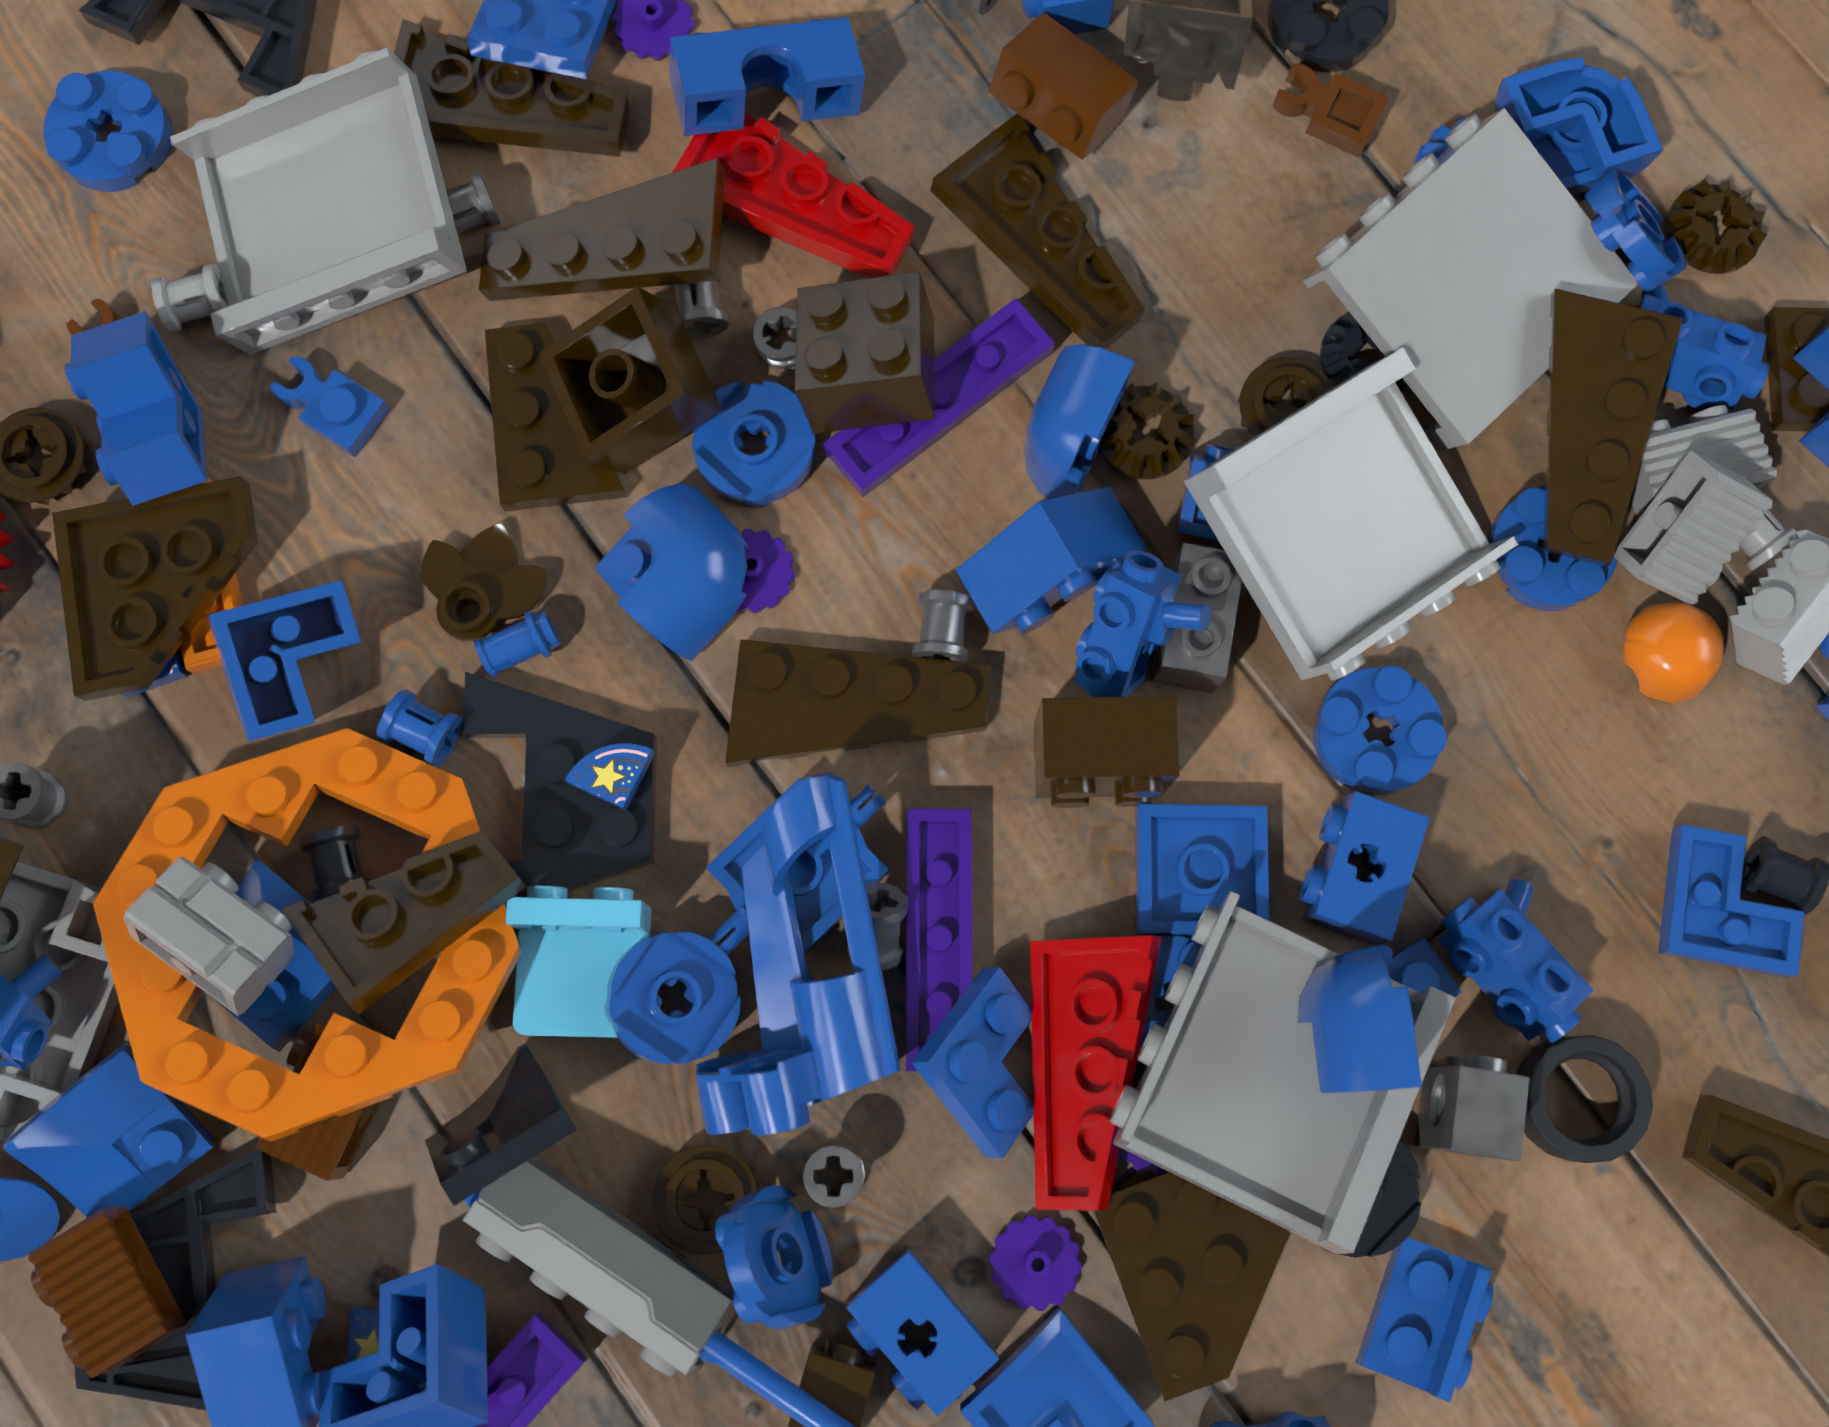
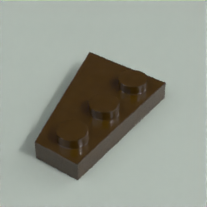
(532, 438)
(396, 923)

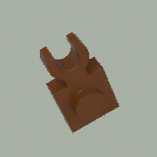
(1339, 113)

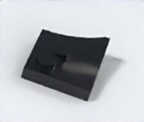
(500, 1129)

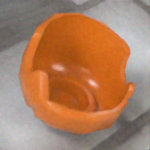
(1673, 650)

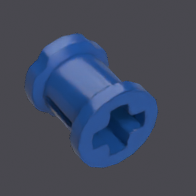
(419, 728)

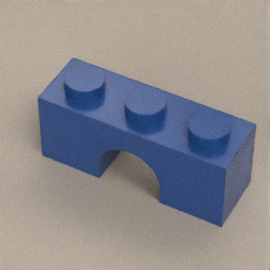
(807, 60)

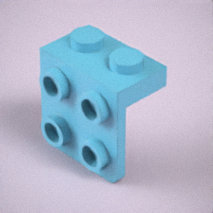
(570, 957)

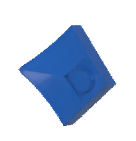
(300, 986)
(110, 1137)
(1054, 1383)

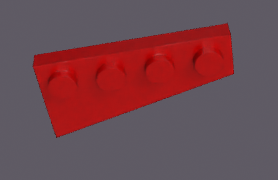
(799, 201)
(1085, 1049)

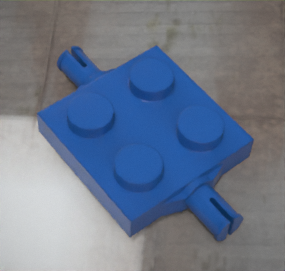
(810, 877)

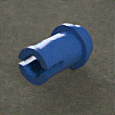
(518, 643)

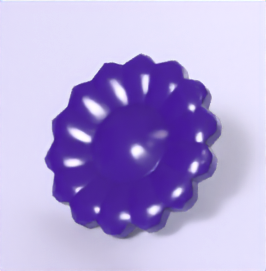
(649, 24)
(766, 572)
(1035, 1263)

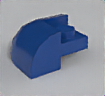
(1581, 121)
(1073, 417)
(678, 568)
(1360, 1024)

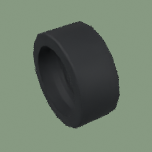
(1632, 1093)

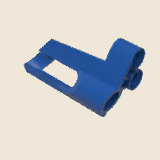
(813, 1032)

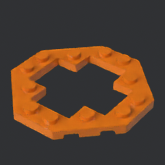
(350, 1062)

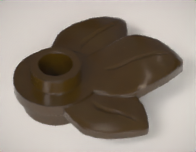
(480, 574)

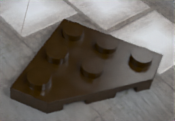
(145, 578)
(1189, 1275)

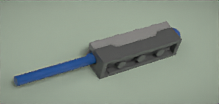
(625, 1281)

